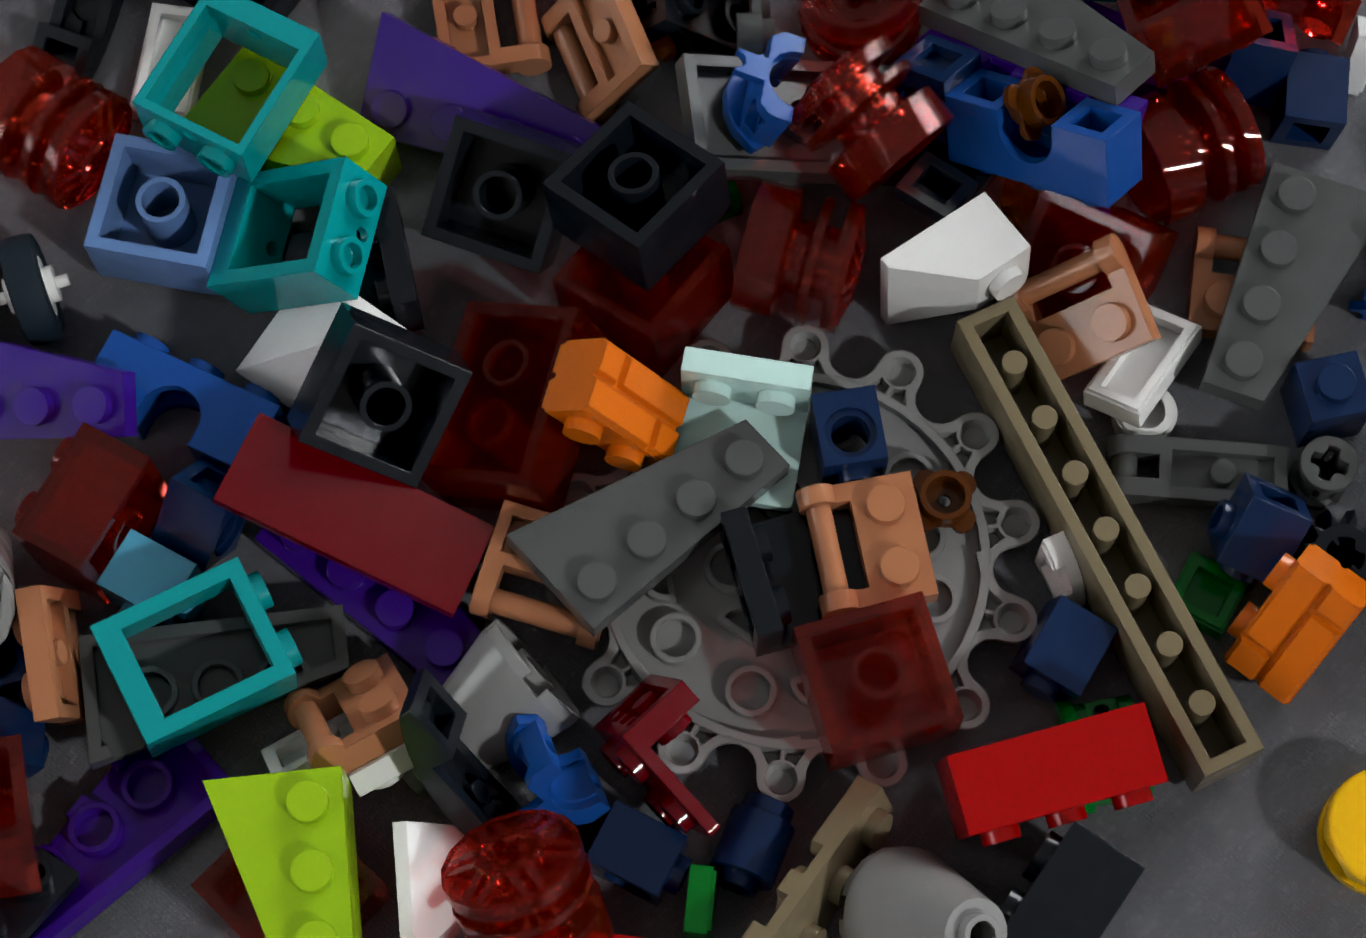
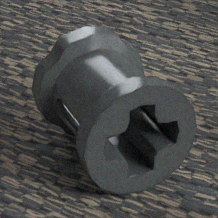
(1341, 472)

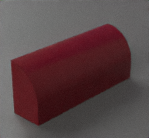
(354, 516)

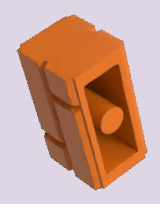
(614, 403)
(1297, 624)

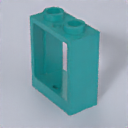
(256, 30)
(257, 228)
(254, 598)

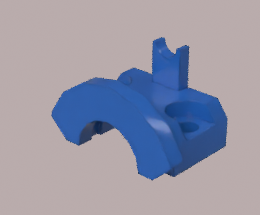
(749, 102)
(562, 782)

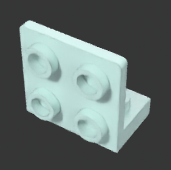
(740, 387)

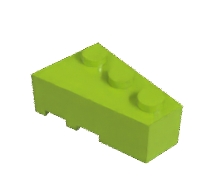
(317, 132)
(294, 849)

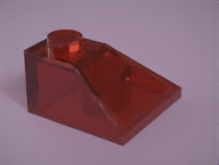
(1067, 228)

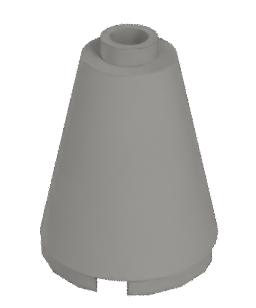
(493, 686)
(915, 896)

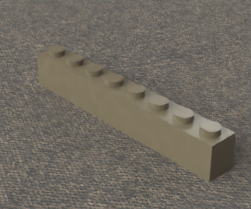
(1117, 562)

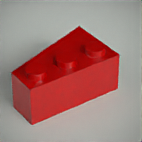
(1052, 774)

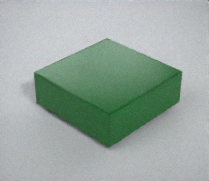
(1209, 594)
(700, 902)

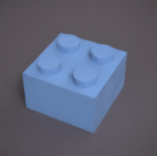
(157, 216)

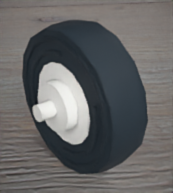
(32, 289)

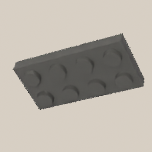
(700, 90)

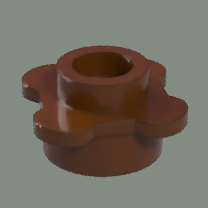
(1035, 102)
(957, 488)

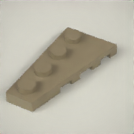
(813, 893)

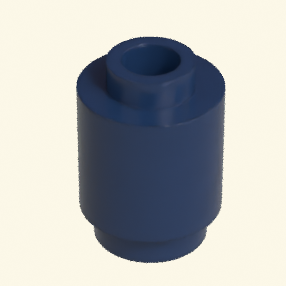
(753, 844)

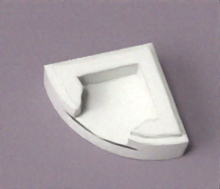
(1357, 53)
(1060, 568)

